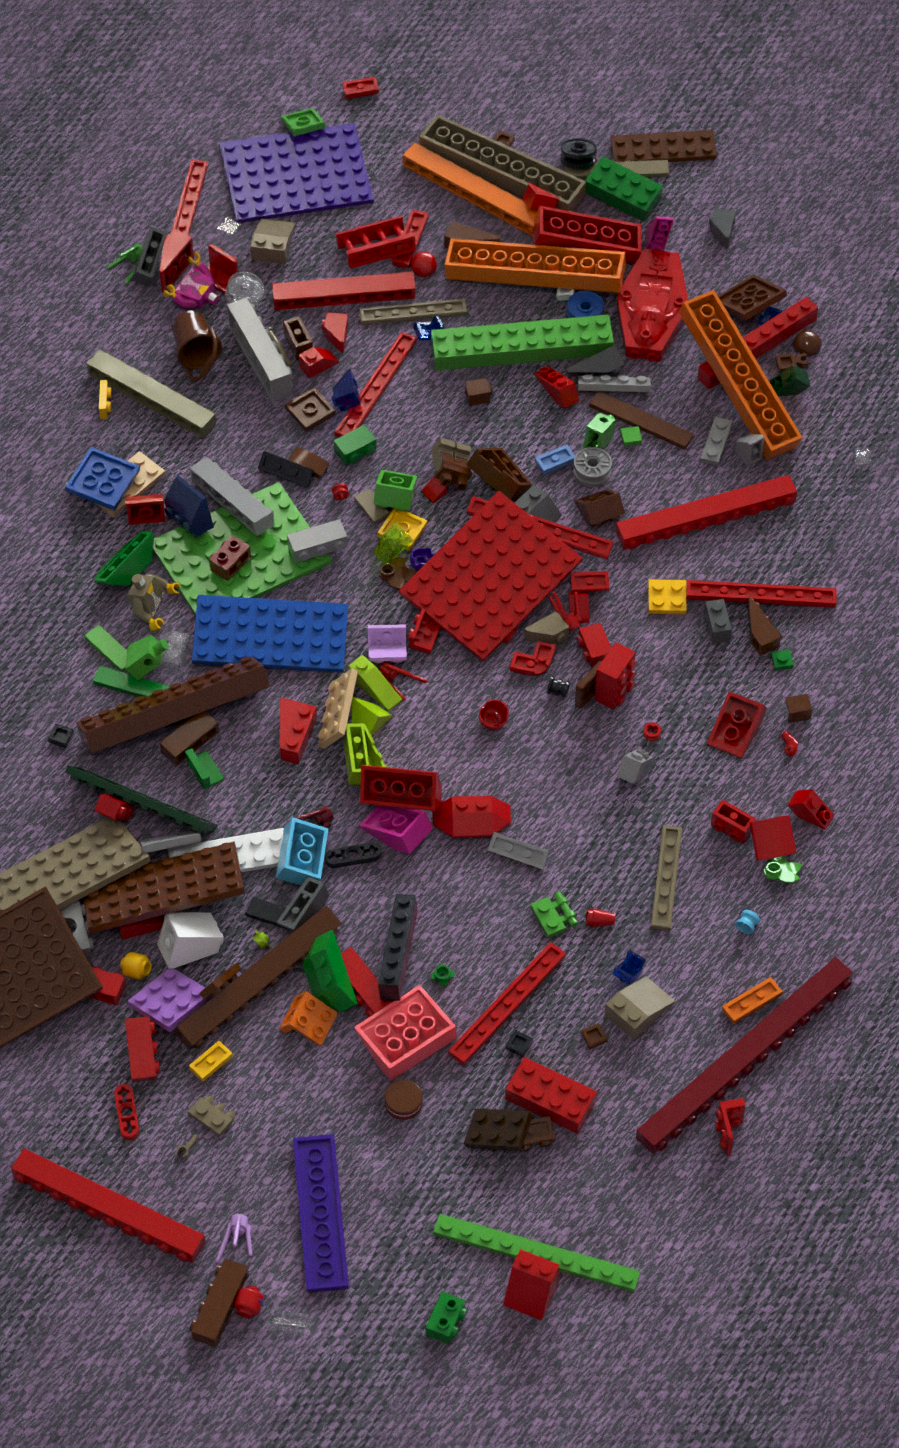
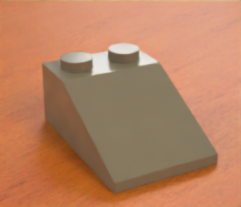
(272, 241)
(637, 1006)

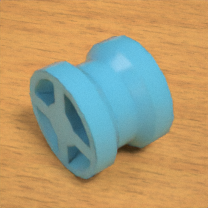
(747, 922)

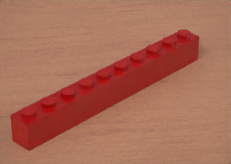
(706, 512)
(108, 1206)

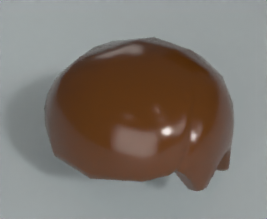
(807, 342)

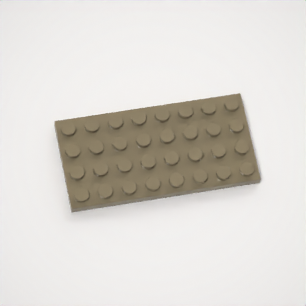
(75, 865)

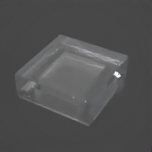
(228, 228)

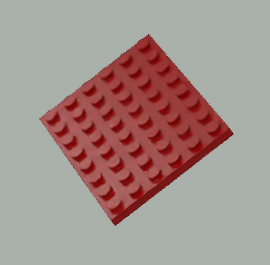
(490, 576)

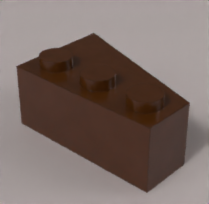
(499, 472)

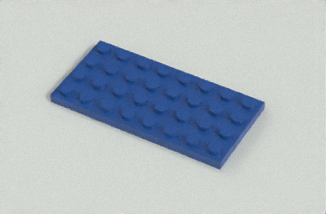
(271, 631)

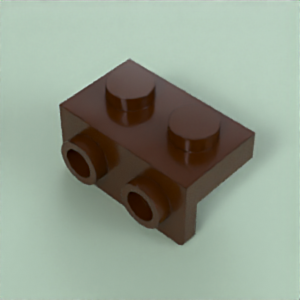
(539, 1133)

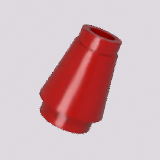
(599, 918)

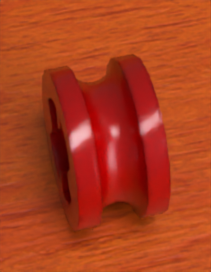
(340, 491)
(653, 726)

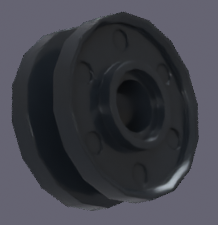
(578, 153)

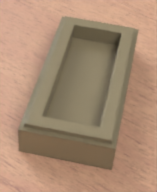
(373, 511)

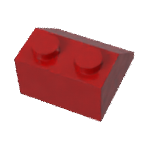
(145, 509)

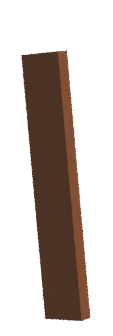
(645, 421)

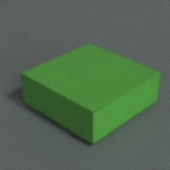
(631, 436)

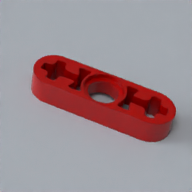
(130, 1104)

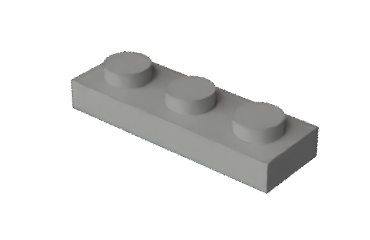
(716, 441)
(518, 850)

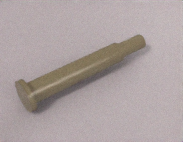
(280, 349)

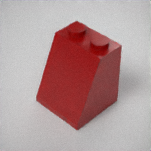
(531, 1284)

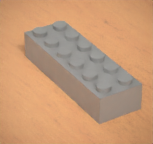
(260, 349)

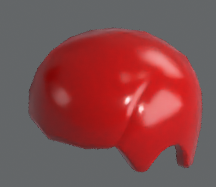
(423, 264)
(493, 710)

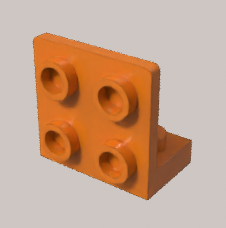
(309, 1018)

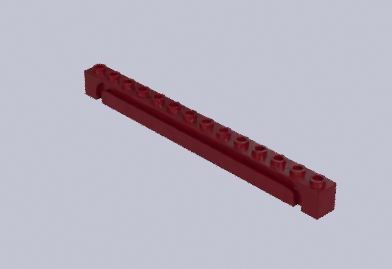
(744, 1055)

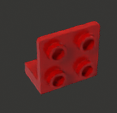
(221, 267)
(729, 1115)

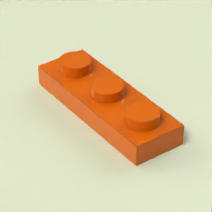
(752, 1000)

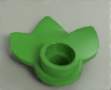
(782, 870)

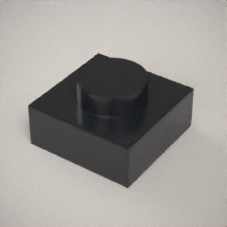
(60, 735)
(519, 1043)

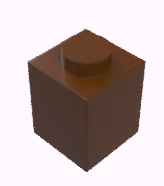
(478, 392)

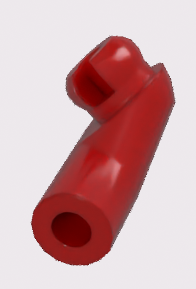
(792, 743)

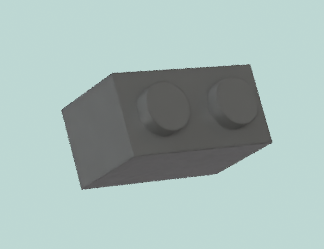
(717, 621)

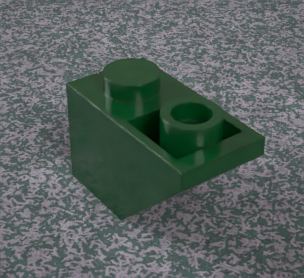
(790, 382)

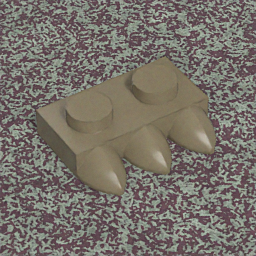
(212, 1116)

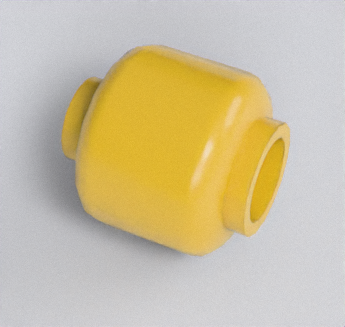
(135, 965)

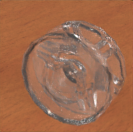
(244, 282)

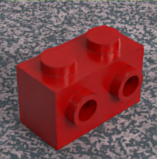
(732, 821)

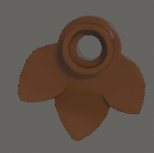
(398, 572)

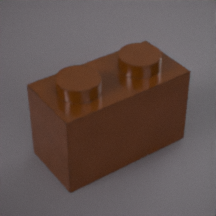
(297, 336)

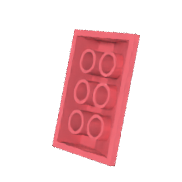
(406, 1032)

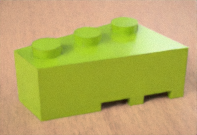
(359, 751)

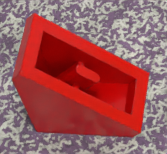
(536, 197)
(583, 605)

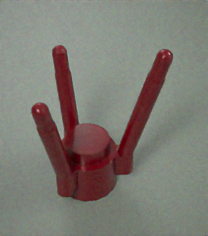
(321, 816)

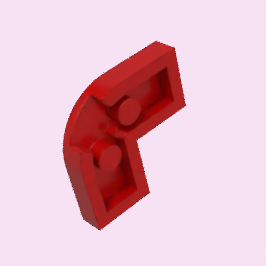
(535, 664)

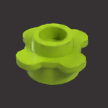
(261, 939)

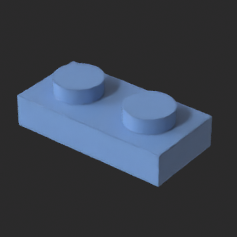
(555, 459)

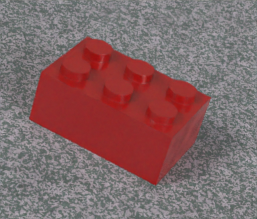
(615, 676)

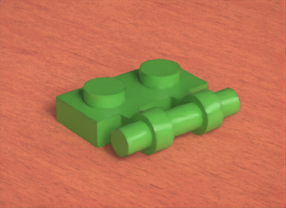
(548, 917)

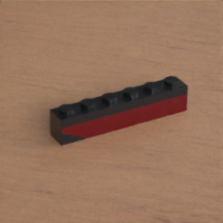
(397, 947)

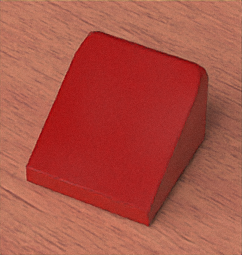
(434, 490)

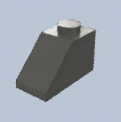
(722, 225)

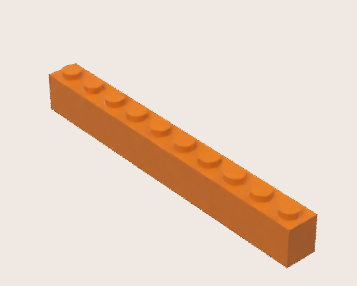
(470, 187)

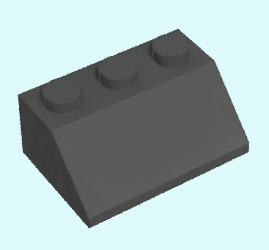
(538, 504)

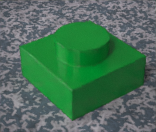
(782, 660)

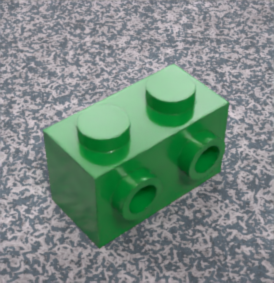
(445, 1318)

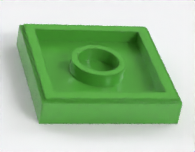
(303, 122)

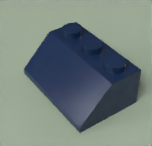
(188, 508)

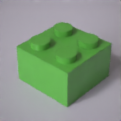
(395, 490)

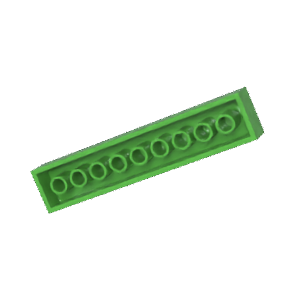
(520, 342)

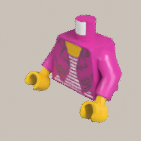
(195, 288)

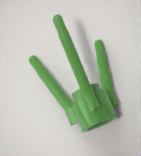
(132, 254)

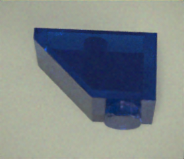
(346, 392)

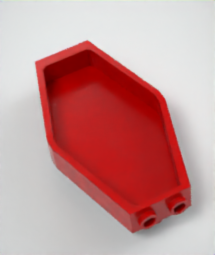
(651, 304)

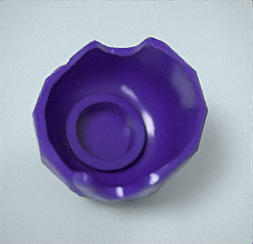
(420, 557)

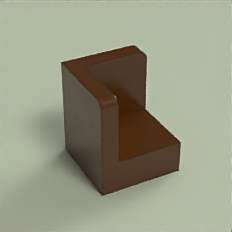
(799, 708)

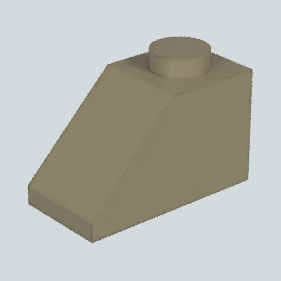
(549, 630)

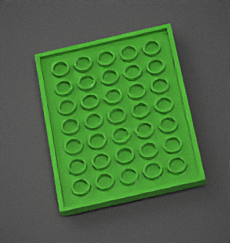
(270, 561)

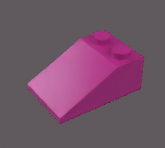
(398, 827)

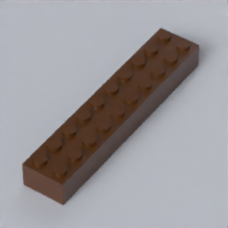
(172, 704)

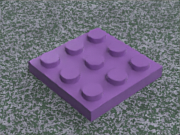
(169, 999)

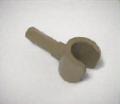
(187, 1147)

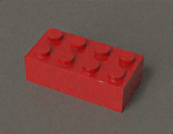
(550, 1095)

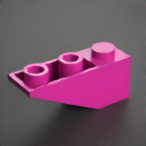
(658, 233)

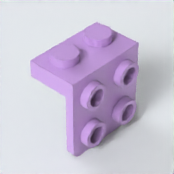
(387, 643)

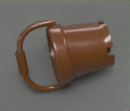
(196, 343)

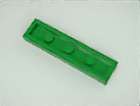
(126, 683)

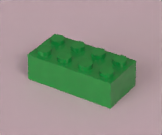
(623, 189)

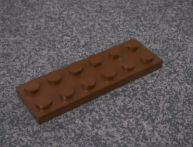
(665, 146)

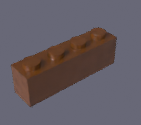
(219, 1303)

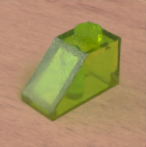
(392, 543)

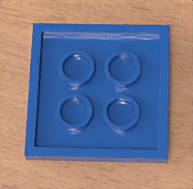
(102, 478)

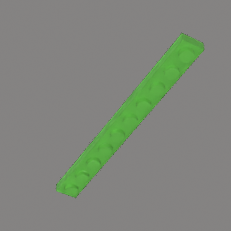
(510, 1244)

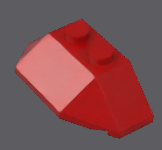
(472, 816)

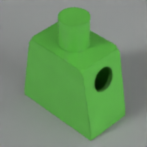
(600, 426)
(144, 656)

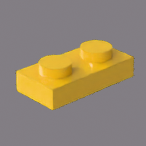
(104, 405)
(210, 1061)

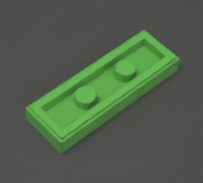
(108, 647)

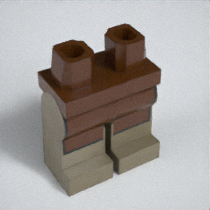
(451, 462)

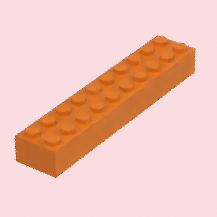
(535, 265)
(740, 373)

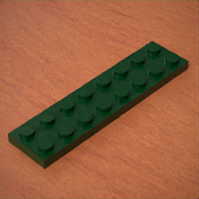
(146, 802)

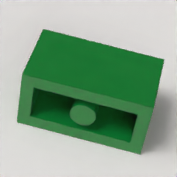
(355, 445)

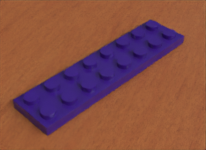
(320, 1213)

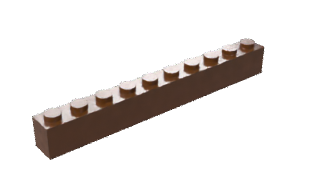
(254, 979)

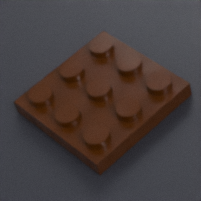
(751, 297)

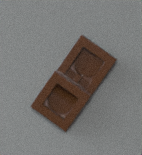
(309, 460)

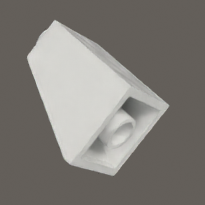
(188, 937)

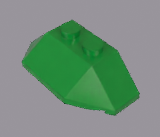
(128, 561)
(328, 974)

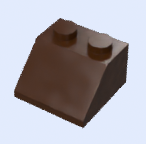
(600, 507)

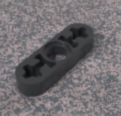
(355, 848)

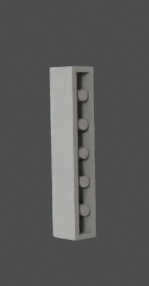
(232, 496)

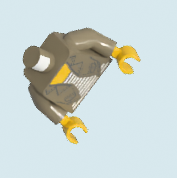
(146, 596)

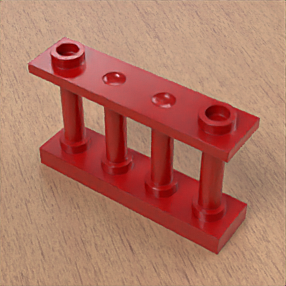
(376, 251)

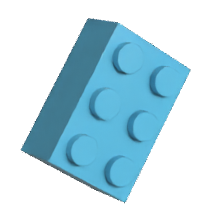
(301, 851)

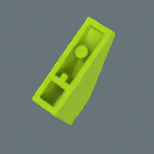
(374, 683)

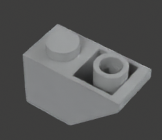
(634, 765)

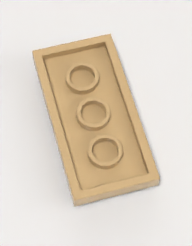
(147, 476)
(337, 708)

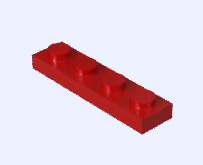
(416, 224)

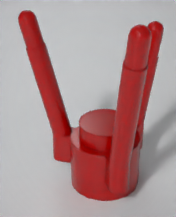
(570, 619)
(390, 672)

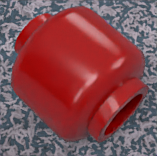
(248, 1302)

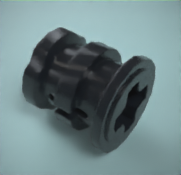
(558, 687)

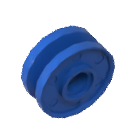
(584, 304)

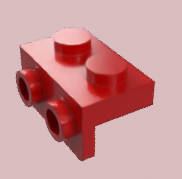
(424, 633)

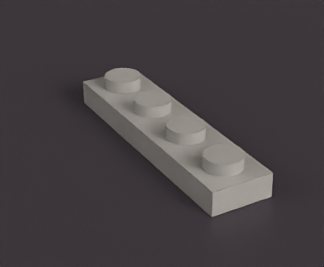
(608, 383)

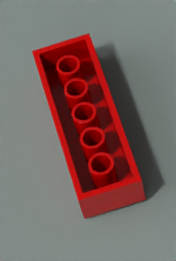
(586, 231)

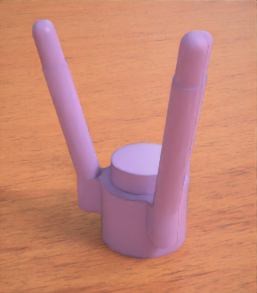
(238, 1227)

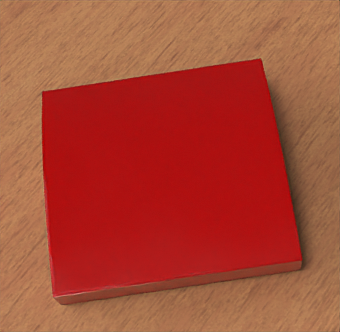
(772, 837)

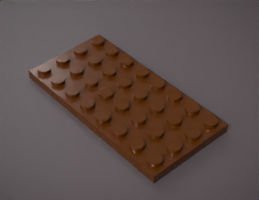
(166, 887)

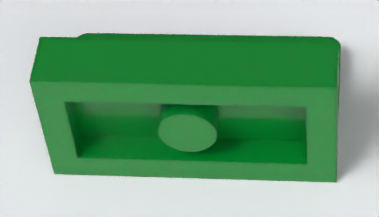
(203, 768)

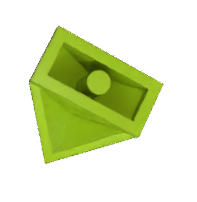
(368, 713)

